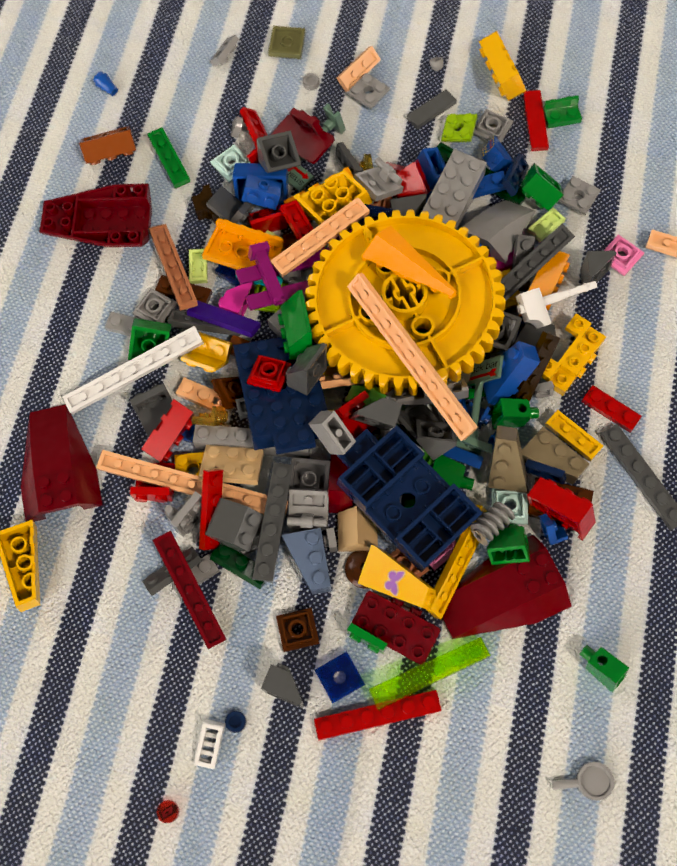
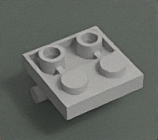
(380, 181)
(308, 509)
(184, 520)

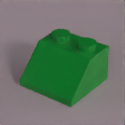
(541, 187)
(147, 335)

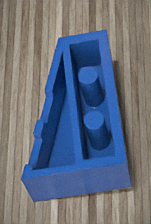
(517, 366)

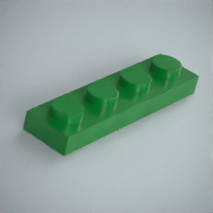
(168, 158)

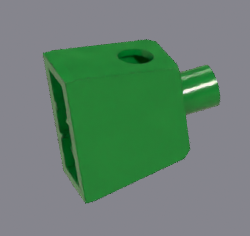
(512, 413)
(452, 472)
(509, 546)
(612, 670)

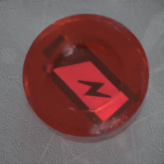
(168, 811)

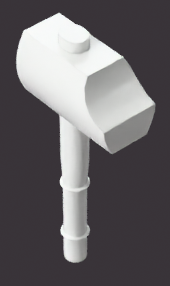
(533, 305)

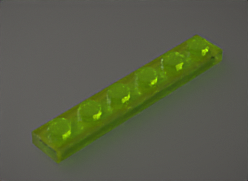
(429, 673)

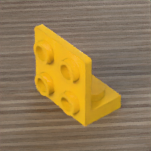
(210, 355)

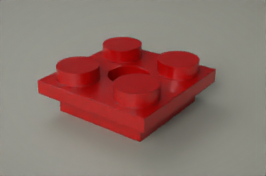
(272, 381)

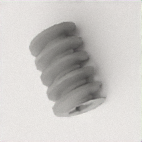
(491, 521)

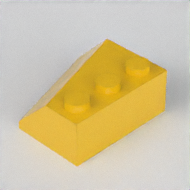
(332, 196)

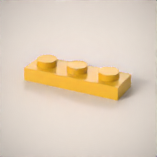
(573, 435)

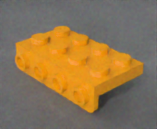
(231, 244)

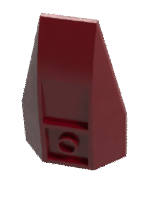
(102, 216)

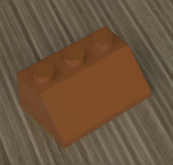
(107, 145)

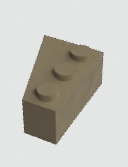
(553, 452)
(507, 462)

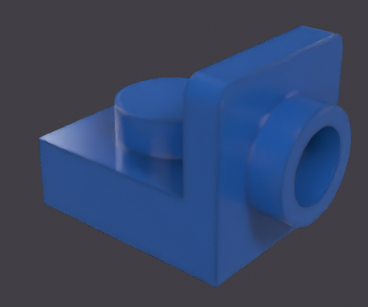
(484, 416)
(550, 530)

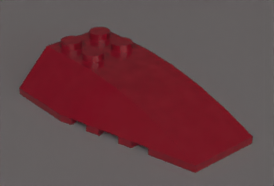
(57, 466)
(507, 595)

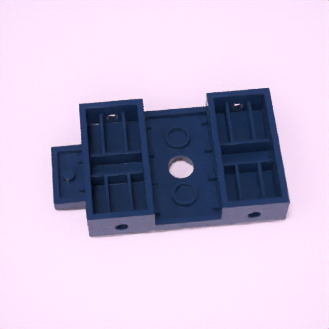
(275, 416)
(396, 466)

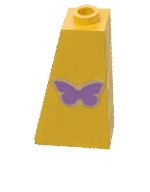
(394, 579)

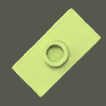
(546, 224)
(197, 267)

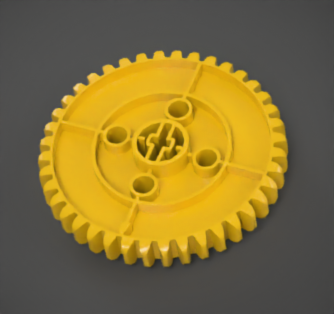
(457, 327)

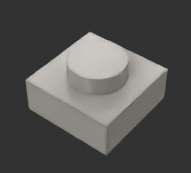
(330, 540)

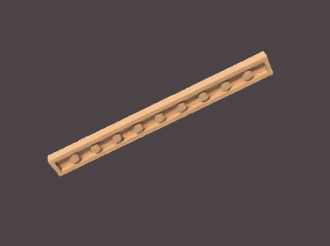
(412, 357)
(175, 479)

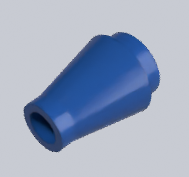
(104, 82)

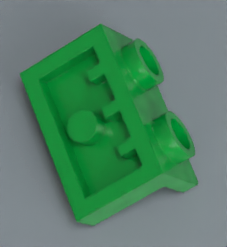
(562, 112)

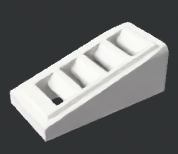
(216, 745)

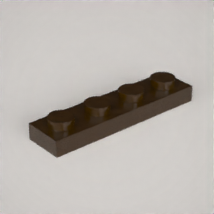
(545, 348)

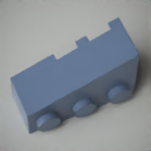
(310, 557)

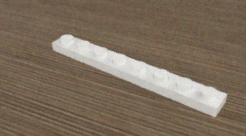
(133, 370)

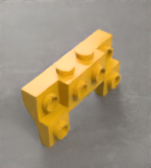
(577, 355)

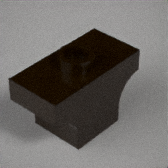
(200, 206)

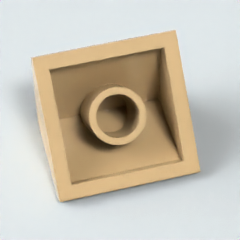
(355, 531)

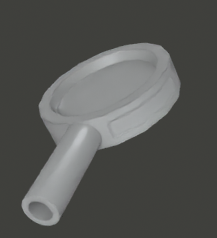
(592, 780)

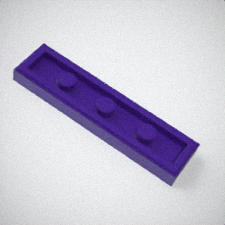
(224, 319)

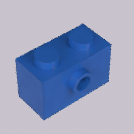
(431, 164)
(261, 192)

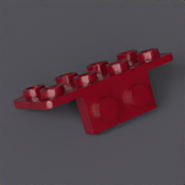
(307, 135)
(397, 625)

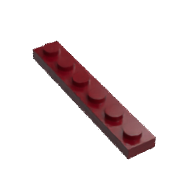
(189, 589)

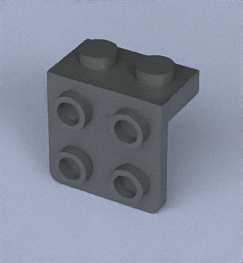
(228, 206)
(151, 406)
(411, 413)

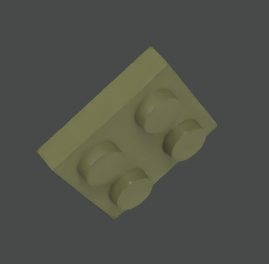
(287, 42)

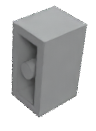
(332, 432)

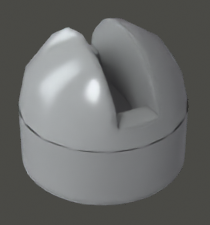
(436, 63)

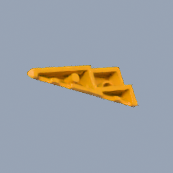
(393, 252)

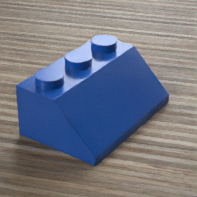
(242, 169)

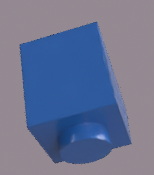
(496, 155)

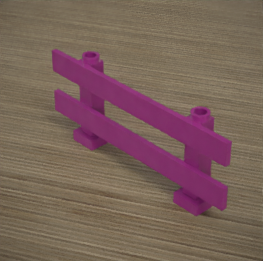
(264, 270)

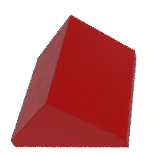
(267, 219)

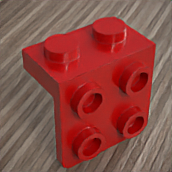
(146, 492)

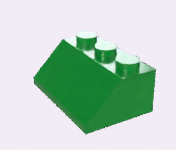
(296, 325)

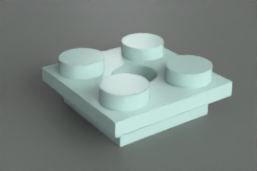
(221, 164)
(518, 498)

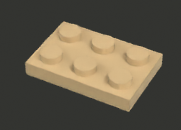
(237, 463)

